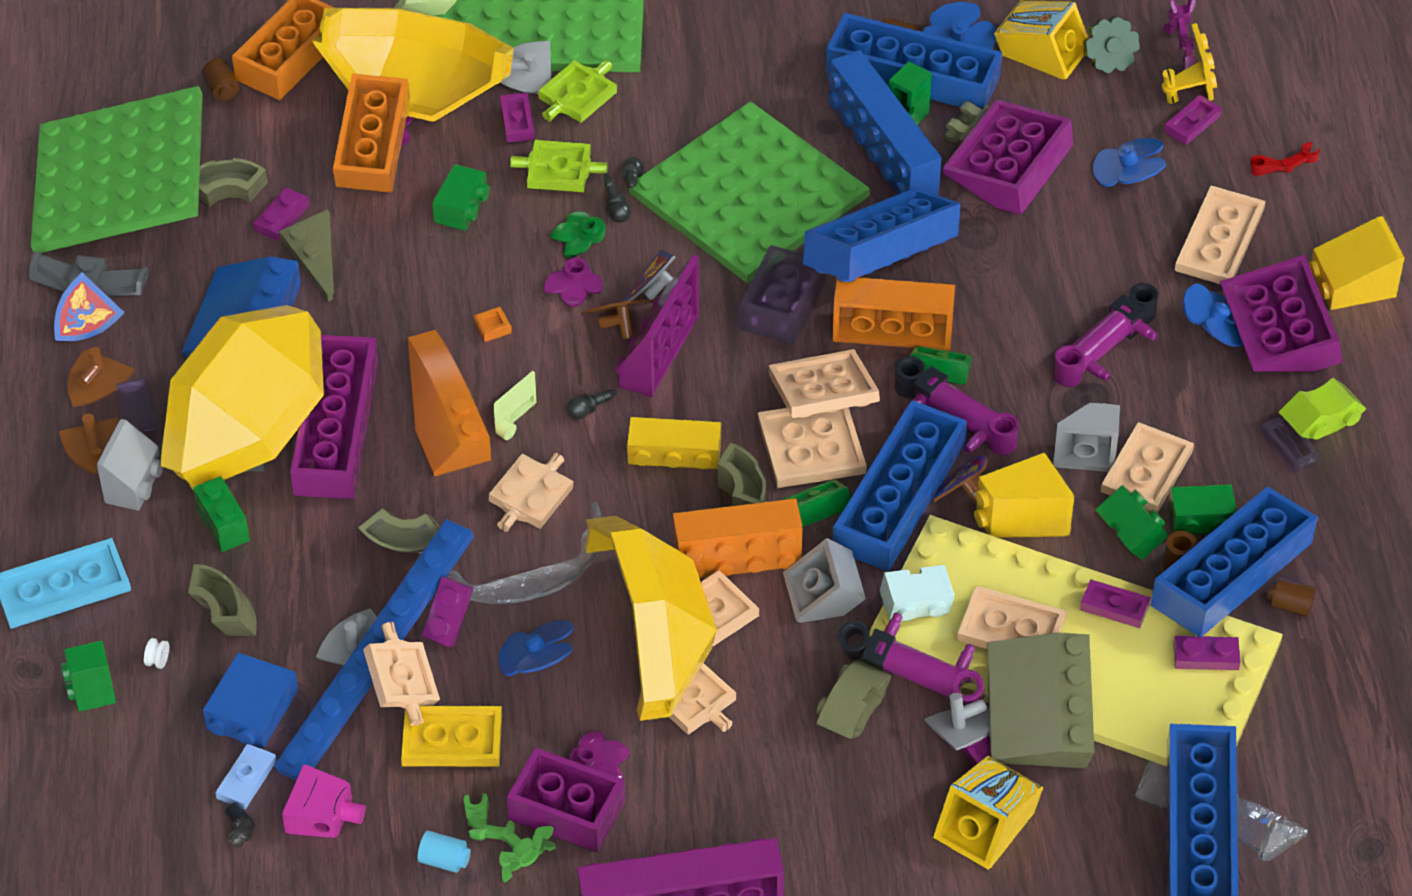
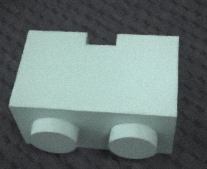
(917, 594)

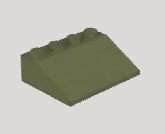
(1041, 700)

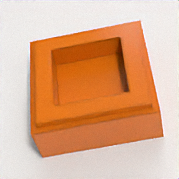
(492, 324)

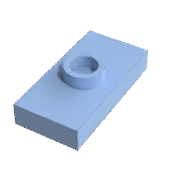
(246, 776)

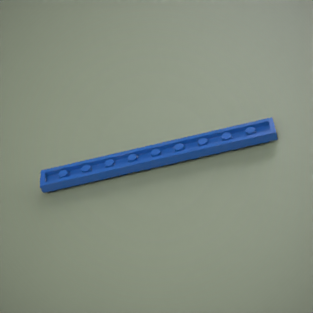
(354, 677)

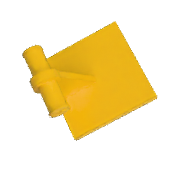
(1194, 75)

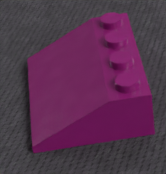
(1010, 154)
(1282, 318)
(662, 333)

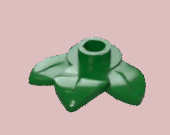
(579, 233)

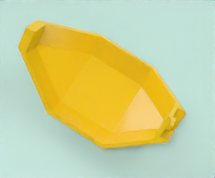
(439, 56)
(242, 393)
(668, 611)

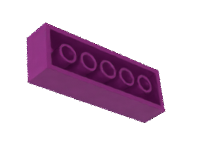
(335, 431)
(723, 870)

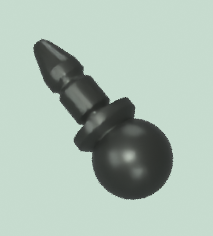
(631, 170)
(619, 210)
(580, 406)

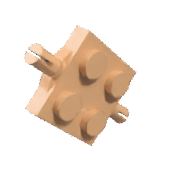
(530, 491)
(401, 674)
(704, 702)

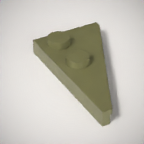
(312, 248)

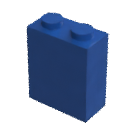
(250, 700)

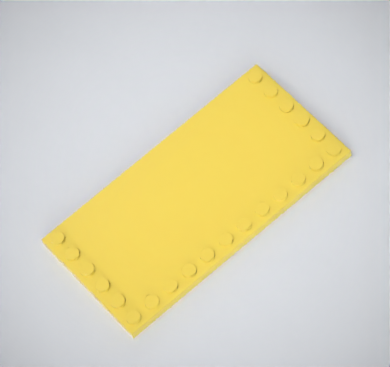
(1131, 667)

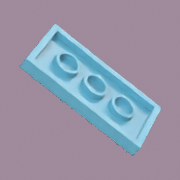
(62, 583)

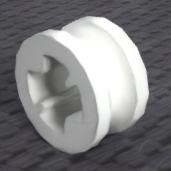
(156, 653)

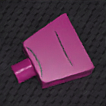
(320, 805)

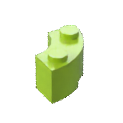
(1323, 410)

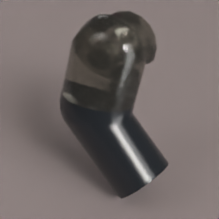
(242, 826)

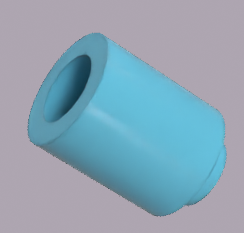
(443, 852)

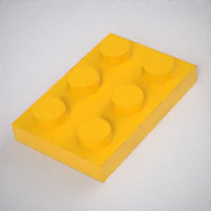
(453, 737)

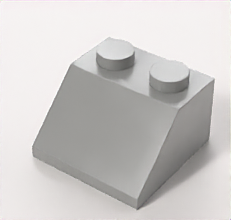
(1088, 438)
(128, 467)
(824, 583)

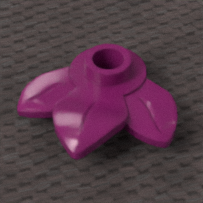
(573, 282)
(600, 754)

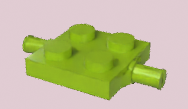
(577, 91)
(559, 165)

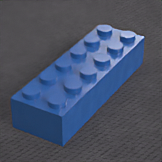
(957, 68)
(882, 125)
(881, 234)
(900, 485)
(1233, 561)
(1202, 811)

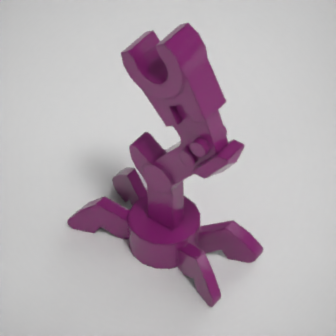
(1180, 17)

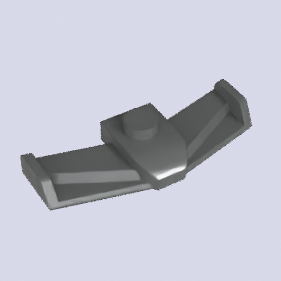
(112, 282)

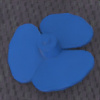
(953, 22)
(1128, 162)
(1212, 313)
(532, 652)

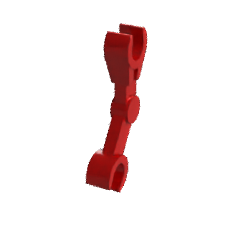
(1264, 165)

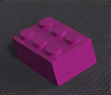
(568, 797)

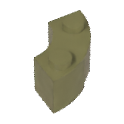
(230, 180)
(741, 476)
(400, 534)
(229, 605)
(853, 698)

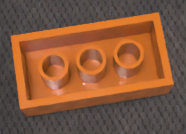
(281, 49)
(371, 132)
(893, 313)
(740, 537)

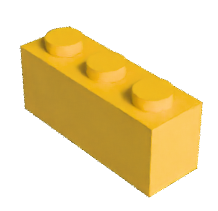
(674, 443)

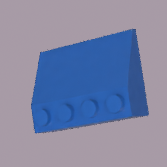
(243, 289)

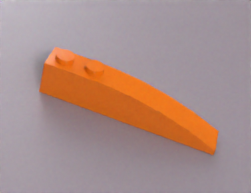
(444, 409)

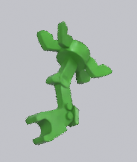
(524, 850)

